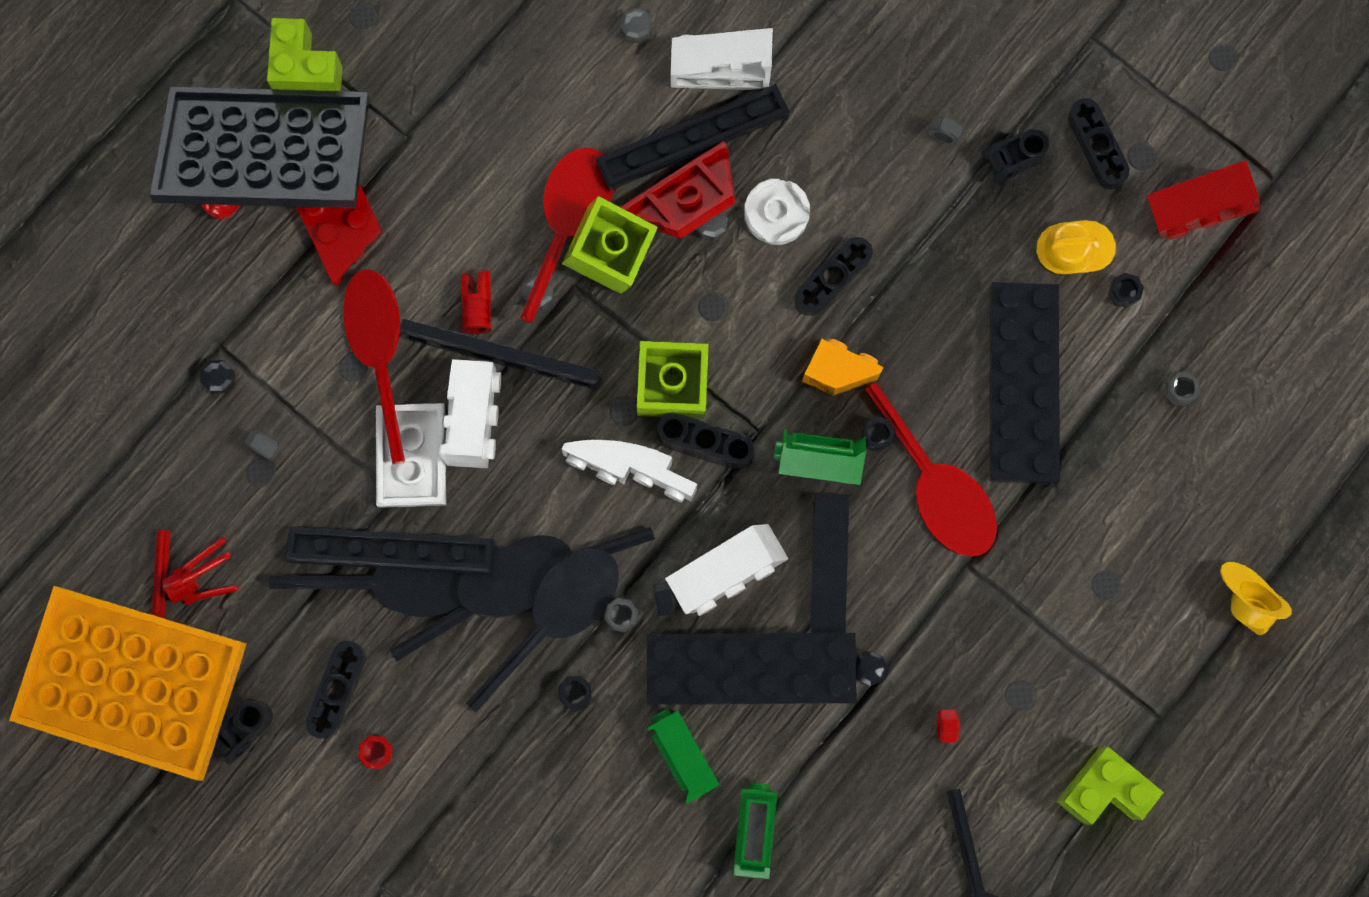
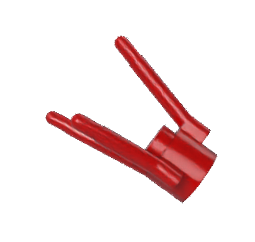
(184, 582)

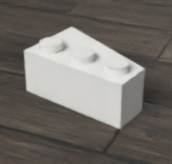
(722, 60)
(471, 414)
(727, 569)

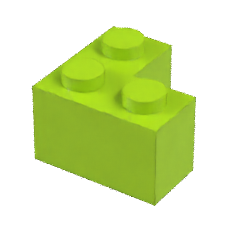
(295, 65)
(1108, 780)

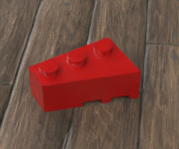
(1205, 201)

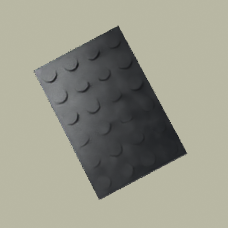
(261, 147)

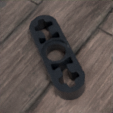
(1079, 127)
(844, 253)
(335, 717)

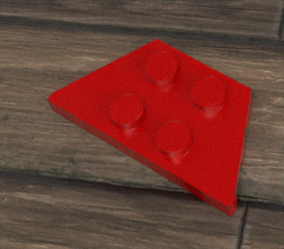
(688, 195)
(341, 234)

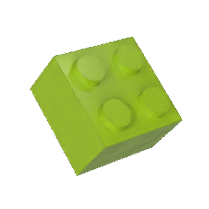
(609, 245)
(672, 379)

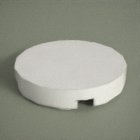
(776, 211)

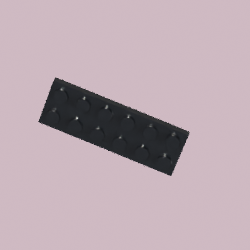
(1024, 383)
(751, 669)

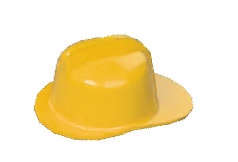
(1076, 247)
(1253, 599)

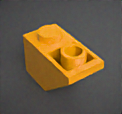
(839, 370)

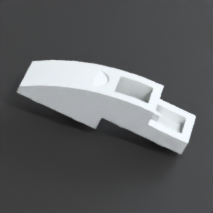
(618, 459)

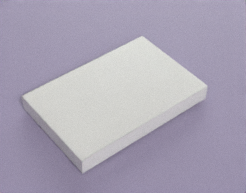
(423, 475)

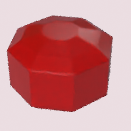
(948, 726)
(375, 752)

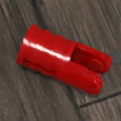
(476, 307)

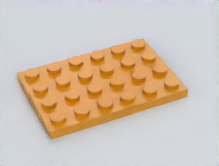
(128, 683)

